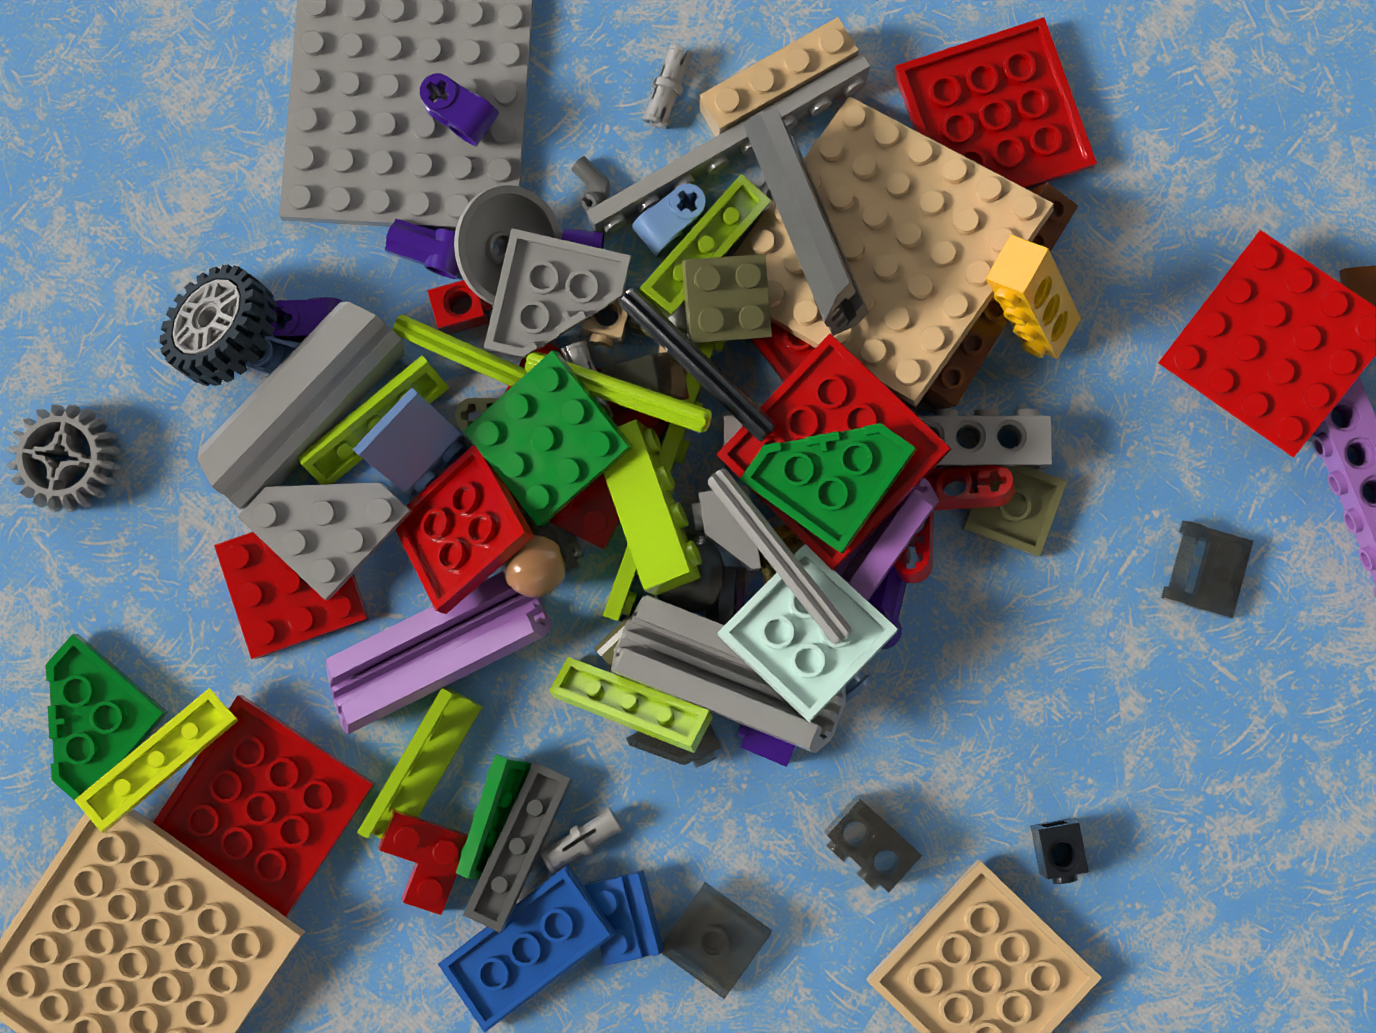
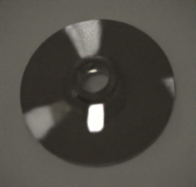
(702, 592)

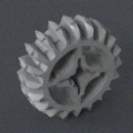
(63, 473)

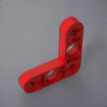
(967, 499)

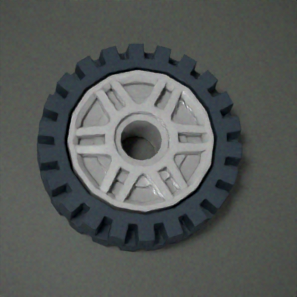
(218, 325)

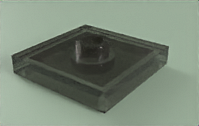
(715, 940)

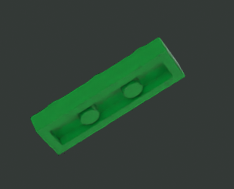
(496, 802)

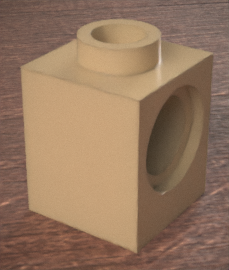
(607, 335)

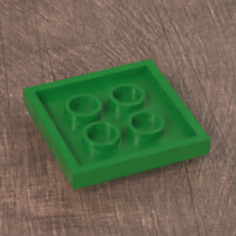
(548, 438)

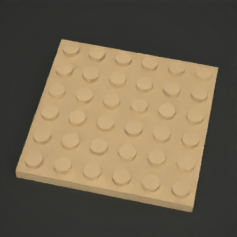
(916, 236)
(138, 940)

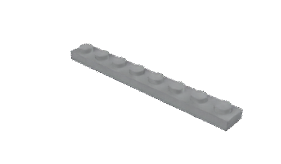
(715, 153)

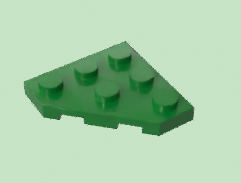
(830, 478)
(93, 715)

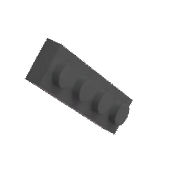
(517, 847)

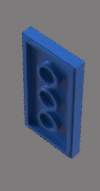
(540, 943)

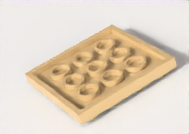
(983, 965)

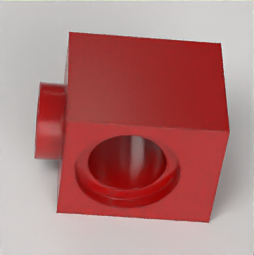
(442, 303)

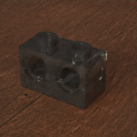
(877, 837)

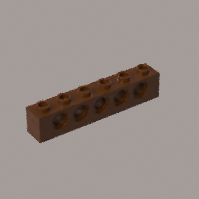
(976, 345)

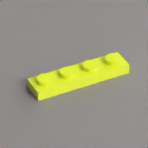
(156, 760)

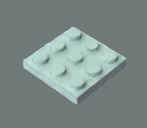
(791, 649)

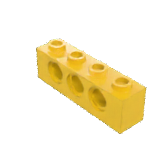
(1033, 297)

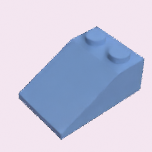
(411, 443)

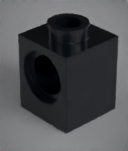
(1049, 834)

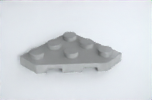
(549, 290)
(325, 528)

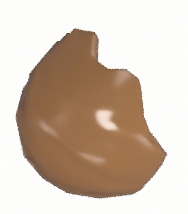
(535, 568)

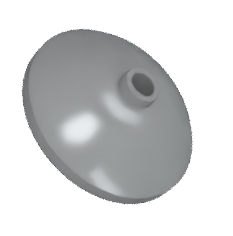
(490, 220)

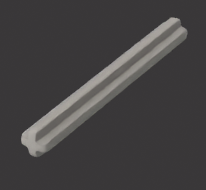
(779, 556)

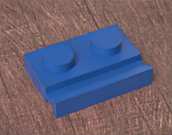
(630, 911)

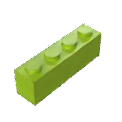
(650, 515)

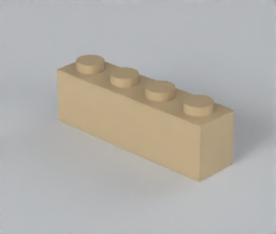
(776, 76)

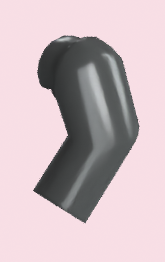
(596, 186)

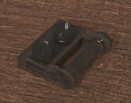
(1219, 572)

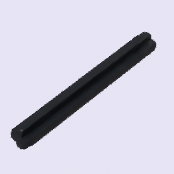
(697, 364)

